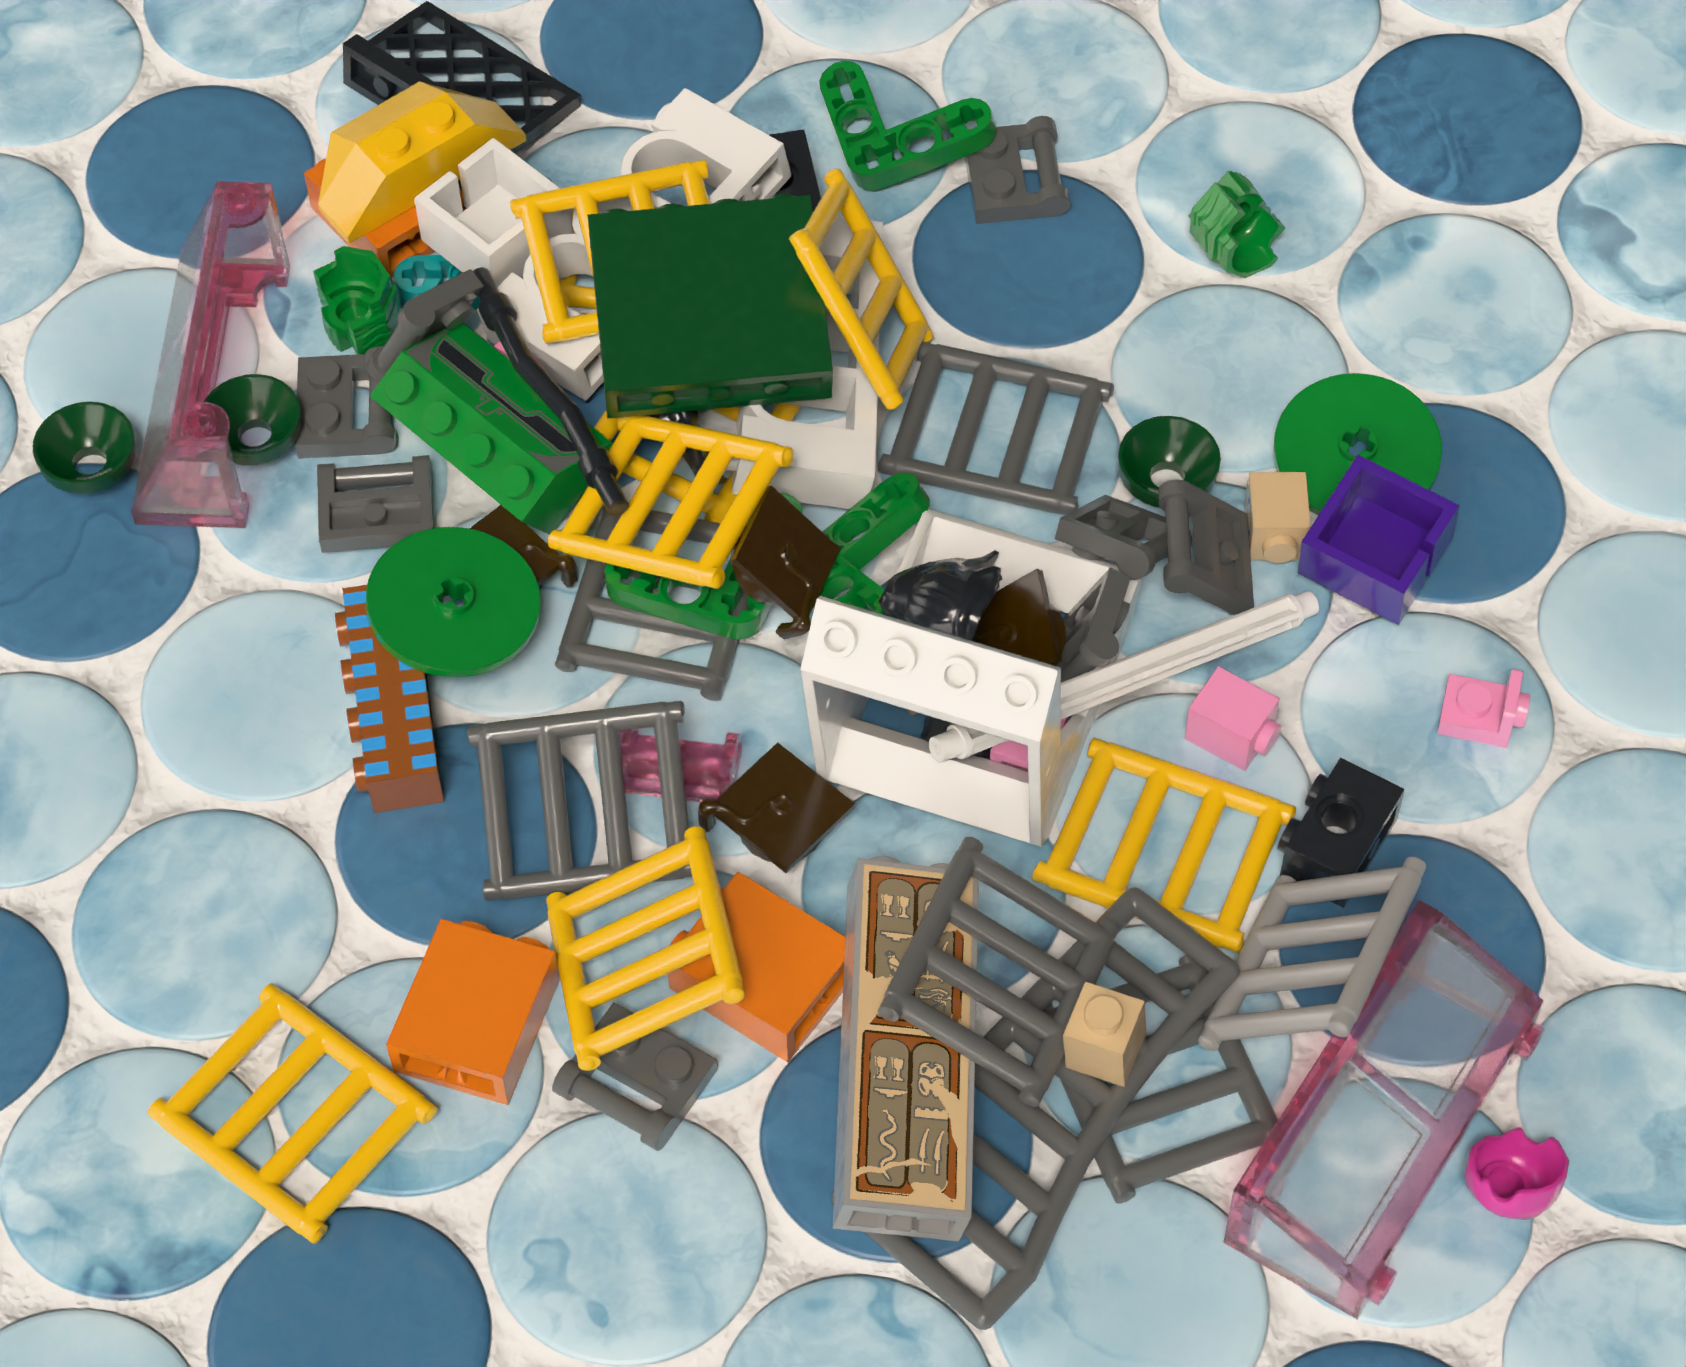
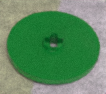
(1351, 408)
(446, 639)

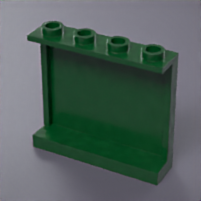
(707, 307)

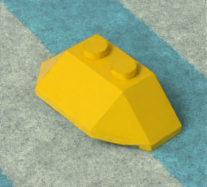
(401, 150)

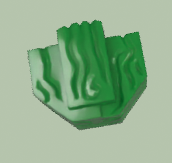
(1235, 226)
(357, 300)

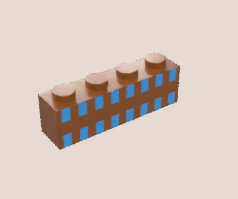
(390, 716)

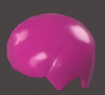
(1516, 1174)

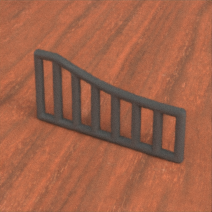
(1079, 1151)

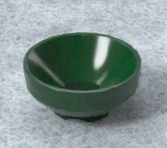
(254, 403)
(80, 432)
(1171, 445)

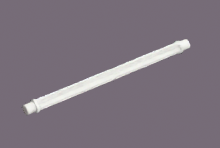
(1150, 666)

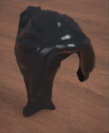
(944, 594)

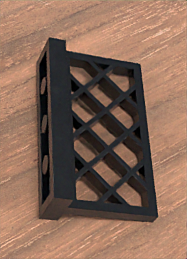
(381, 76)

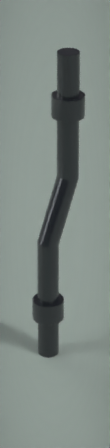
(594, 462)

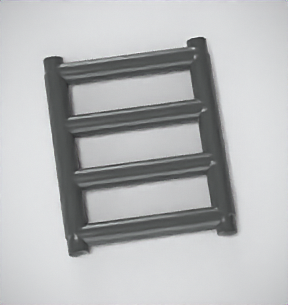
(1007, 485)
(590, 606)
(547, 734)
(924, 955)
(1237, 1077)

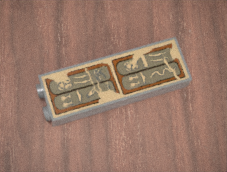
(901, 1091)

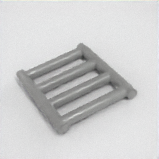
(1355, 972)

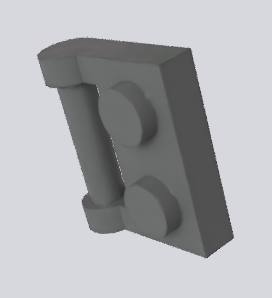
(998, 176)
(424, 316)
(328, 407)
(374, 515)
(1112, 531)
(1220, 547)
(1092, 626)
(653, 1066)

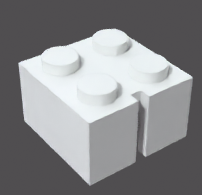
(486, 230)

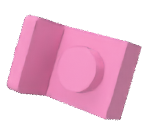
(1483, 709)

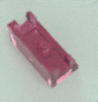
(706, 766)

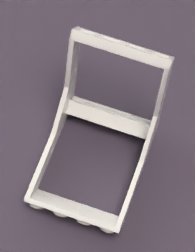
(878, 657)

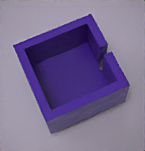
(1378, 539)

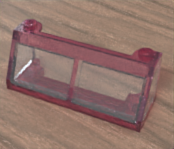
(186, 453)
(1382, 1115)

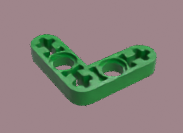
(879, 143)
(884, 516)
(706, 613)

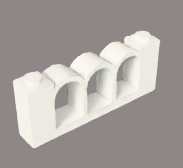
(689, 129)
(828, 462)

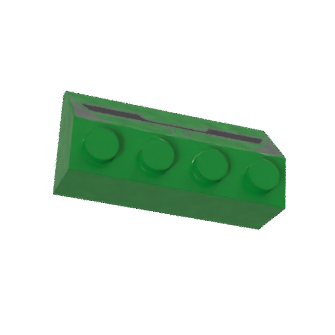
(487, 424)

